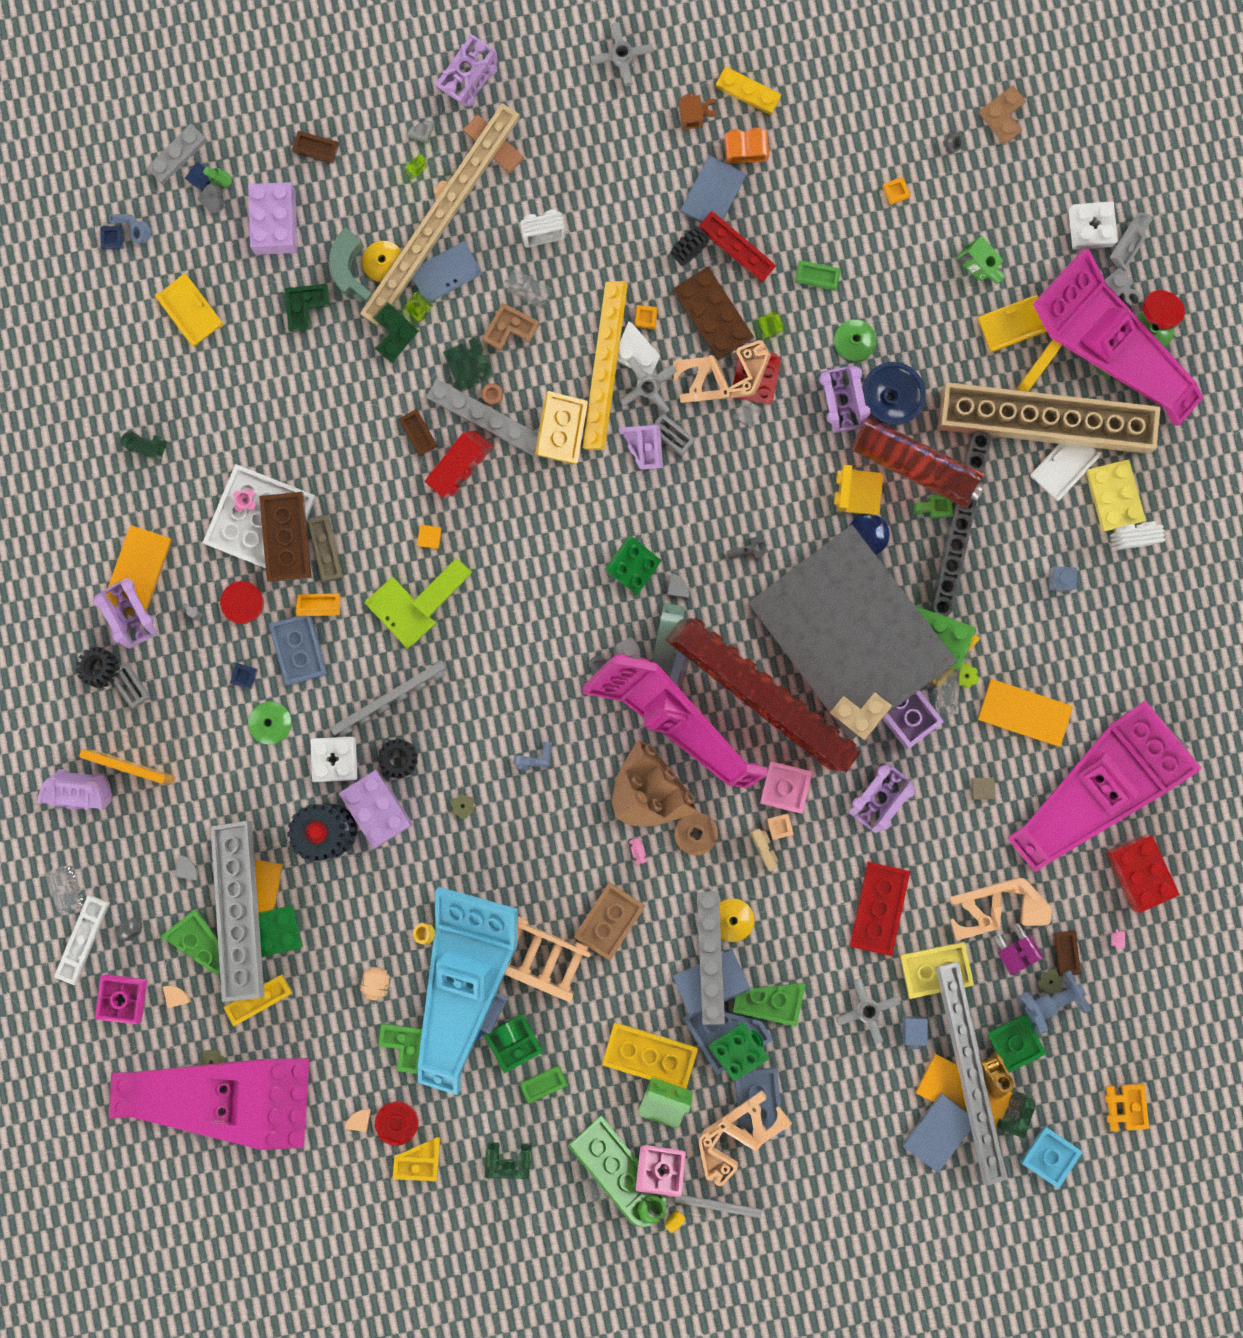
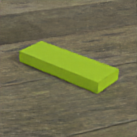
(441, 588)

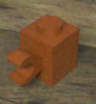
(693, 111)

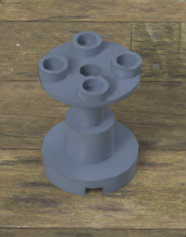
(1046, 1006)

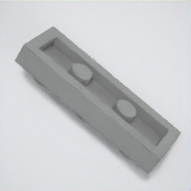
(176, 154)

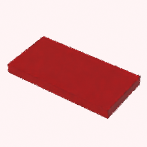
(879, 908)

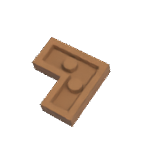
(998, 114)
(509, 321)

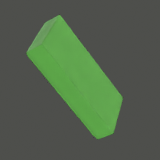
(817, 275)
(543, 1084)

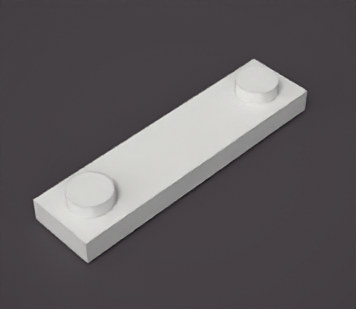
(81, 940)

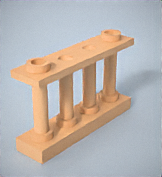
(542, 981)

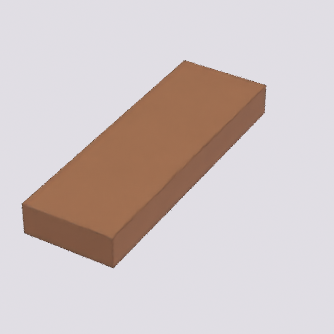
(506, 156)

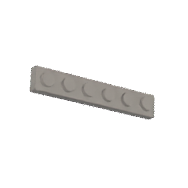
(483, 417)
(382, 704)
(710, 958)

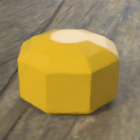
(424, 933)
(674, 1221)

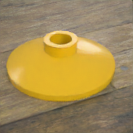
(372, 267)
(745, 920)

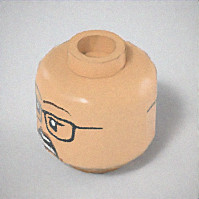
(375, 983)

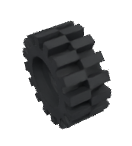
(689, 246)
(86, 667)
(384, 758)

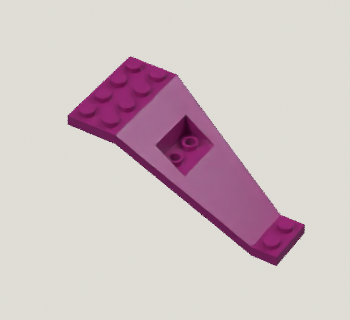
(1100, 328)
(669, 711)
(1137, 762)
(260, 1100)

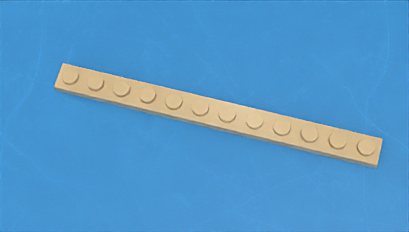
(442, 211)

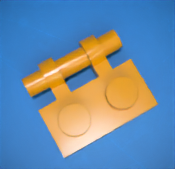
(1134, 1107)

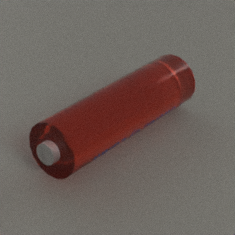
(918, 463)

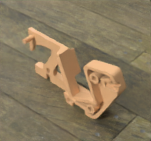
(754, 360)
(1034, 908)
(717, 1164)

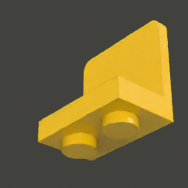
(858, 491)

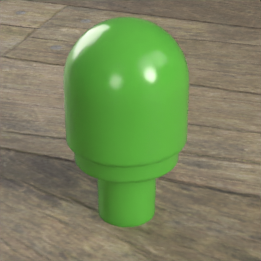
(218, 177)

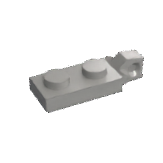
(1131, 241)

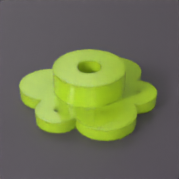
(972, 677)

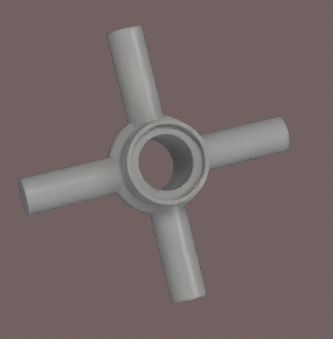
(622, 46)
(640, 390)
(877, 1007)

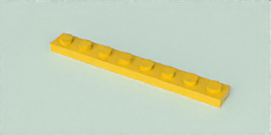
(605, 365)

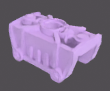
(475, 77)
(854, 394)
(116, 618)
(76, 790)
(892, 803)

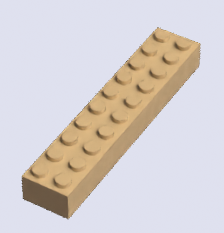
(1049, 418)

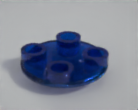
(873, 531)

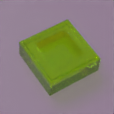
(416, 166)
(418, 306)
(770, 324)

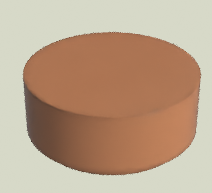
(492, 394)

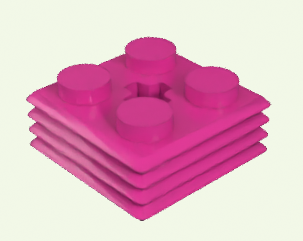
(111, 1009)

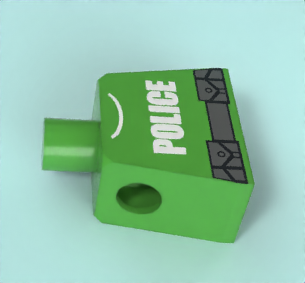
(981, 260)

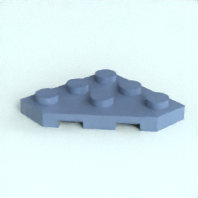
(707, 1033)

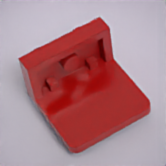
(768, 383)

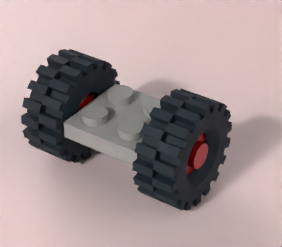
(322, 831)

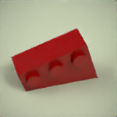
(458, 463)

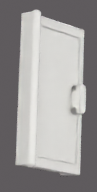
(1066, 469)

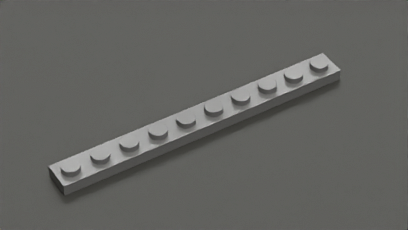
(971, 1073)

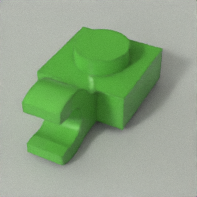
(937, 506)

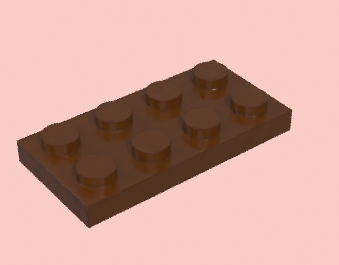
(713, 313)
(285, 537)

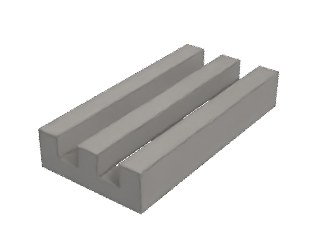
(686, 446)
(139, 700)

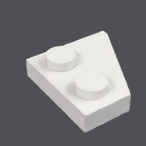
(636, 345)

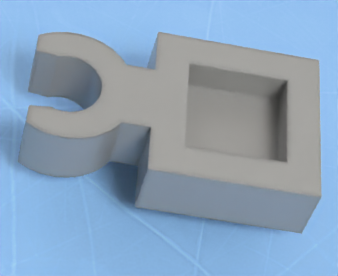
(1120, 284)

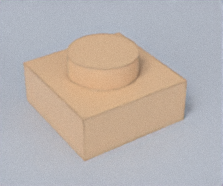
(780, 826)

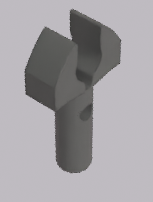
(748, 549)

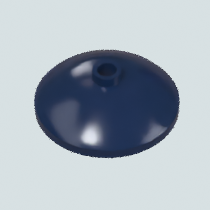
(902, 384)

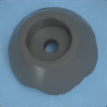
(129, 930)

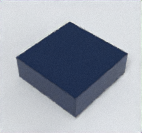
(197, 177)
(112, 237)
(244, 676)

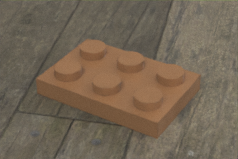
(609, 921)

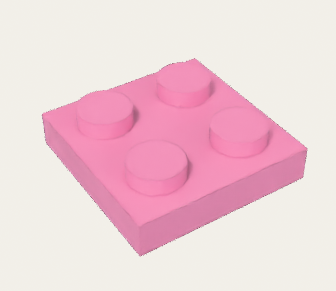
(786, 787)

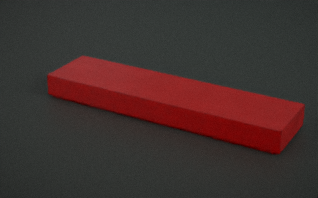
(737, 246)

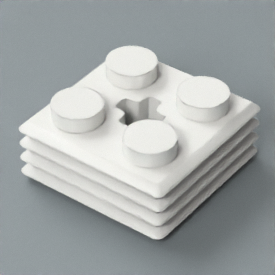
(543, 228)
(1083, 234)
(1131, 537)
(322, 750)

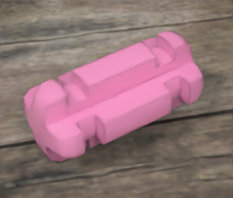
(638, 851)

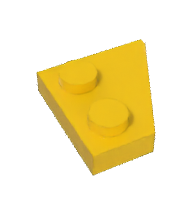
(419, 1162)

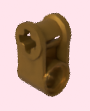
(996, 1073)

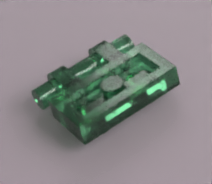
(462, 368)

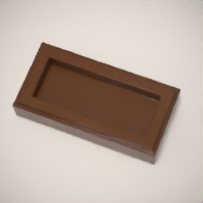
(315, 147)
(418, 432)
(1066, 952)

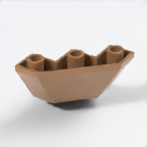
(649, 790)

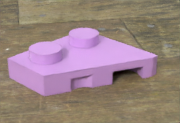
(644, 445)

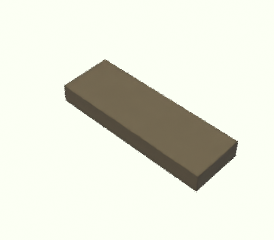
(325, 549)

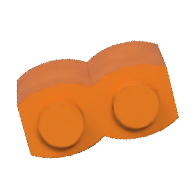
(746, 146)

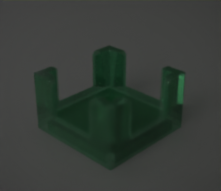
(508, 1167)

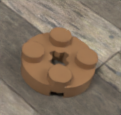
(706, 839)

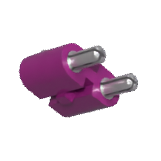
(1019, 954)

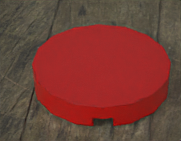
(1163, 309)
(242, 602)
(396, 1123)

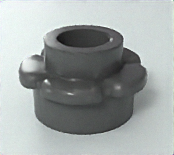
(952, 142)

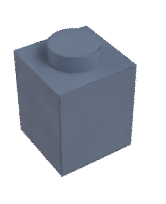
(1062, 579)
(914, 1031)

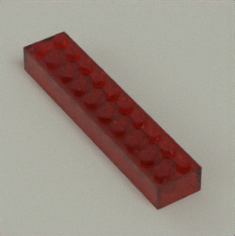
(763, 695)

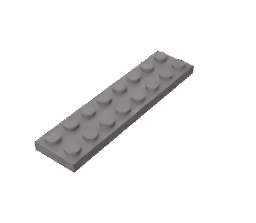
(237, 911)

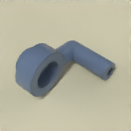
(139, 230)
(525, 762)

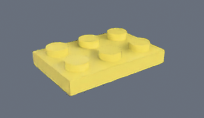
(1115, 495)
(920, 968)

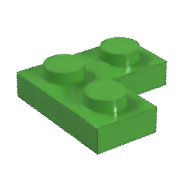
(407, 1040)

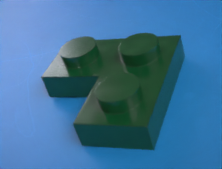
(299, 302)
(399, 332)

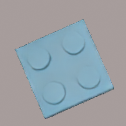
(1051, 1157)

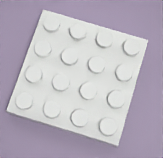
(241, 532)

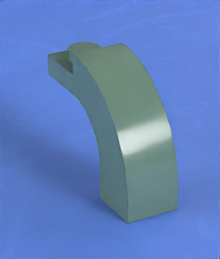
(341, 257)
(664, 653)

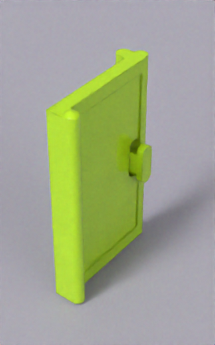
(402, 617)

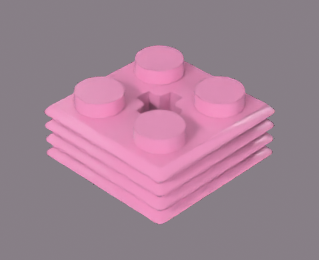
(672, 1163)

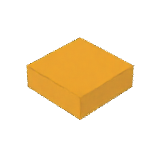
(896, 191)
(646, 317)
(429, 537)

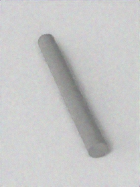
(720, 1206)

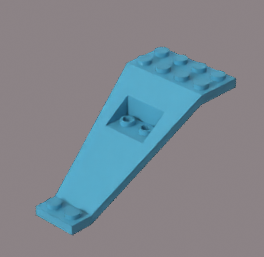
(466, 969)

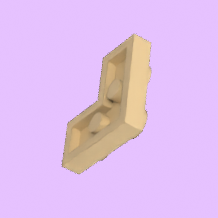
(862, 720)
(761, 842)

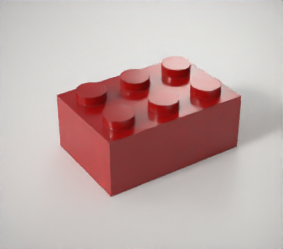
(1142, 873)

